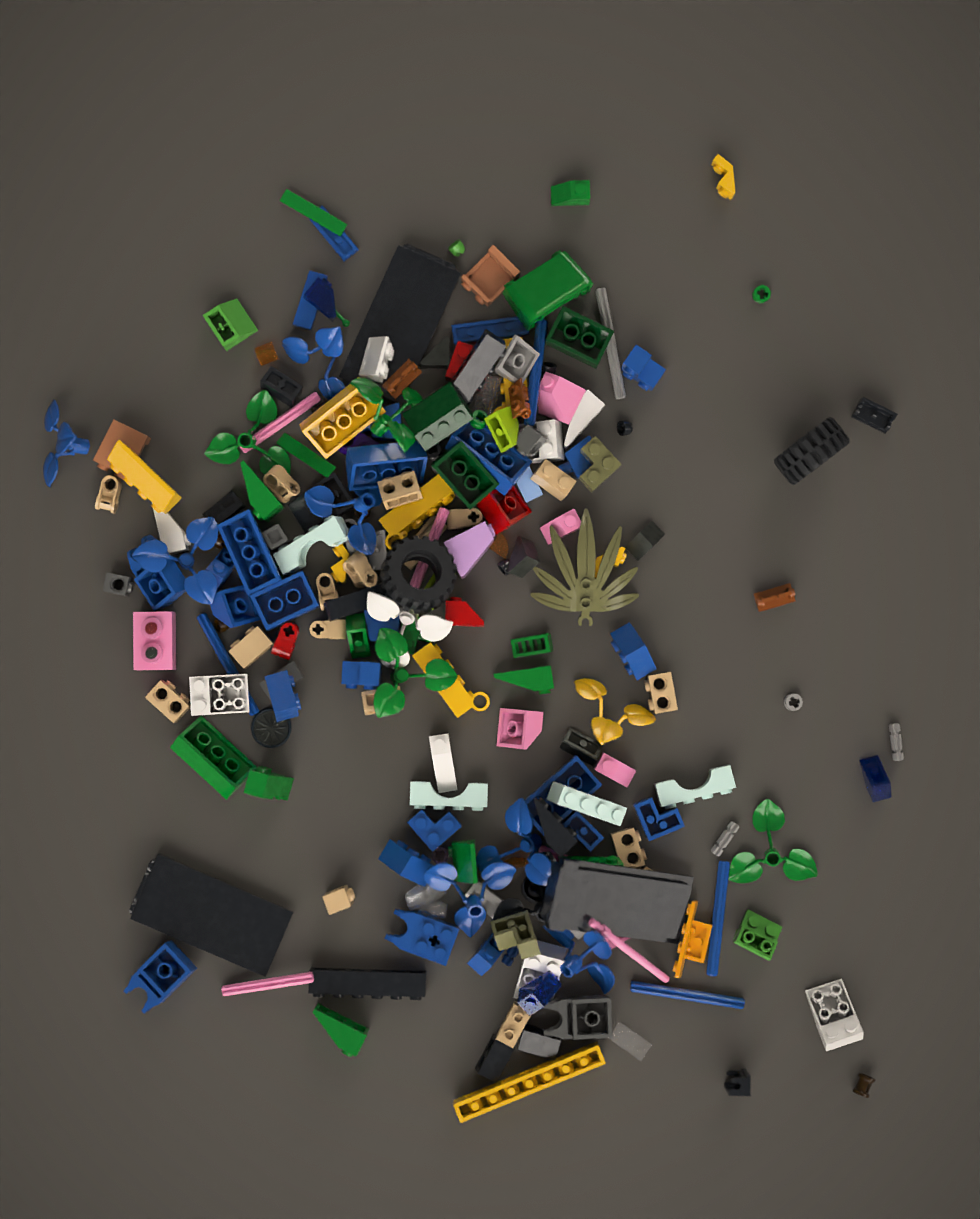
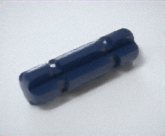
(511, 953)

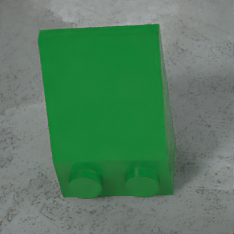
(263, 501)
(464, 860)
(344, 1032)

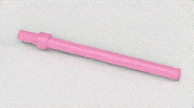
(606, 933)

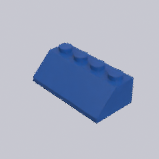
(375, 462)
(504, 467)
(249, 552)
(571, 774)

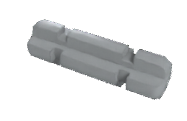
(896, 742)
(725, 838)

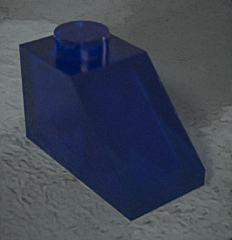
(322, 297)
(875, 778)
(538, 992)

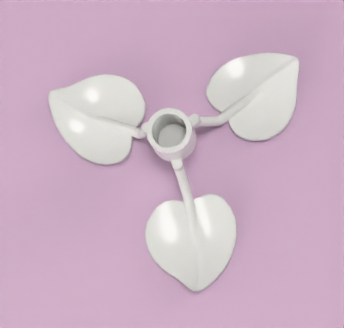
(431, 626)

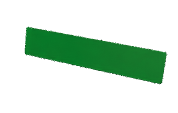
(313, 212)
(306, 455)

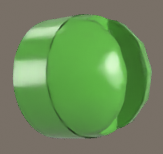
(456, 248)

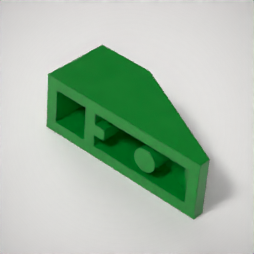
(534, 679)

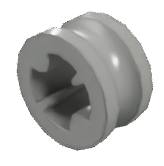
(791, 707)

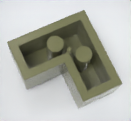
(602, 463)
(516, 931)

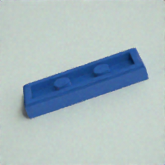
(341, 244)
(306, 312)

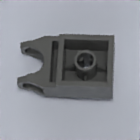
(573, 1017)

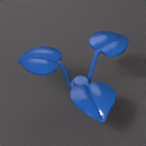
(331, 343)
(66, 441)
(201, 533)
(360, 536)
(520, 820)
(470, 917)
(573, 964)

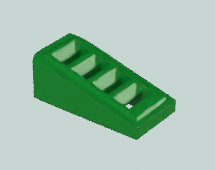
(548, 643)

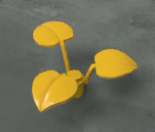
(606, 729)

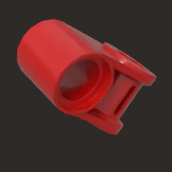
(284, 644)

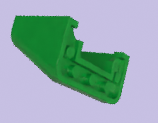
(546, 288)

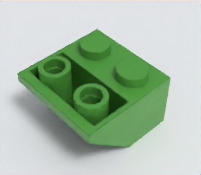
(230, 323)

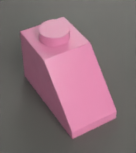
(563, 525)
(614, 769)

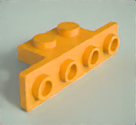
(694, 942)

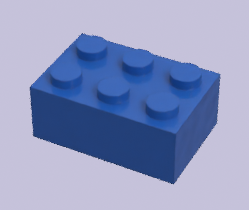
(285, 600)

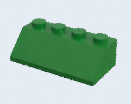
(213, 757)

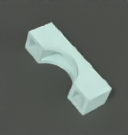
(293, 556)
(719, 780)
(423, 795)
(586, 803)

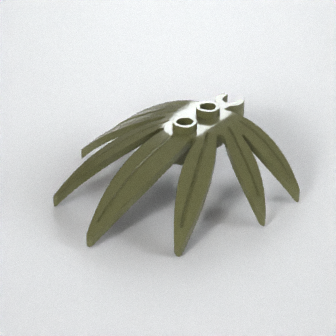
(585, 591)

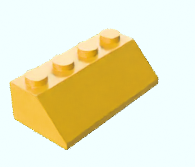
(339, 420)
(143, 477)

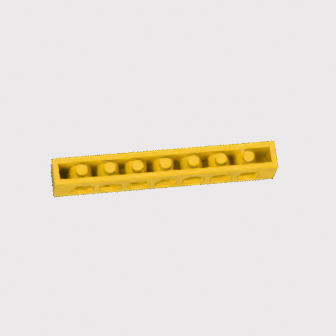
(528, 1082)

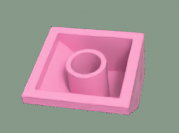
(558, 398)
(518, 728)

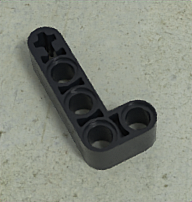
(350, 603)

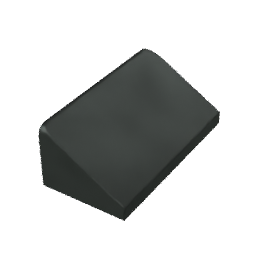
(581, 745)

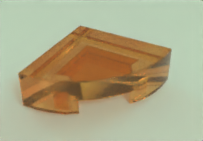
(500, 546)
(517, 862)

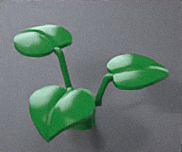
(383, 423)
(224, 447)
(387, 698)
(798, 864)

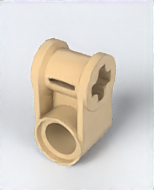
(280, 482)
(108, 495)
(460, 518)
(358, 570)
(326, 593)
(332, 630)

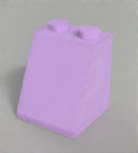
(470, 547)

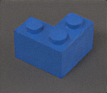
(642, 368)
(632, 651)
(361, 673)
(283, 699)
(657, 824)
(586, 832)
(434, 833)
(405, 861)

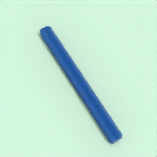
(535, 373)
(222, 654)
(718, 918)
(686, 994)

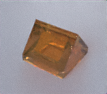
(266, 353)

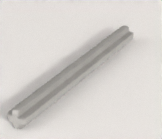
(612, 352)

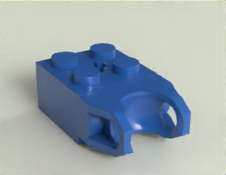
(159, 587)
(419, 930)
(154, 977)

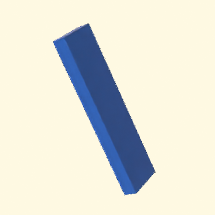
(500, 327)

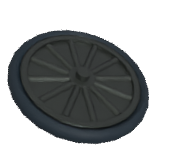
(268, 731)

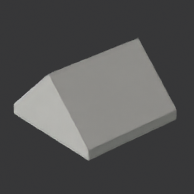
(517, 360)

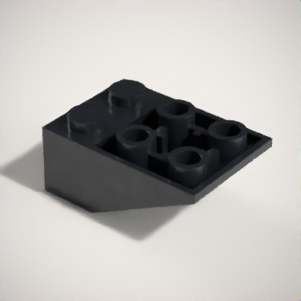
(307, 518)
(556, 834)

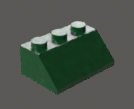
(579, 337)
(438, 416)
(464, 474)

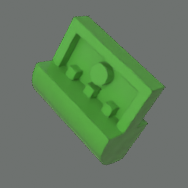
(757, 935)

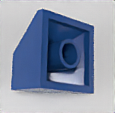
(234, 607)

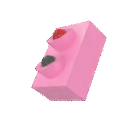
(154, 640)

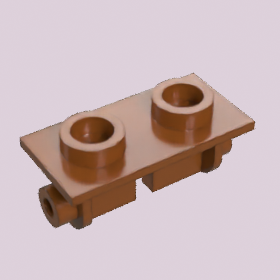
(402, 378)
(518, 399)
(774, 597)

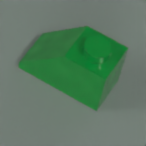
(571, 193)
(358, 635)

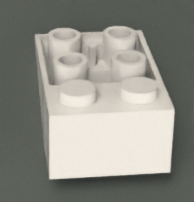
(376, 358)
(553, 446)
(219, 694)
(533, 967)
(834, 1015)

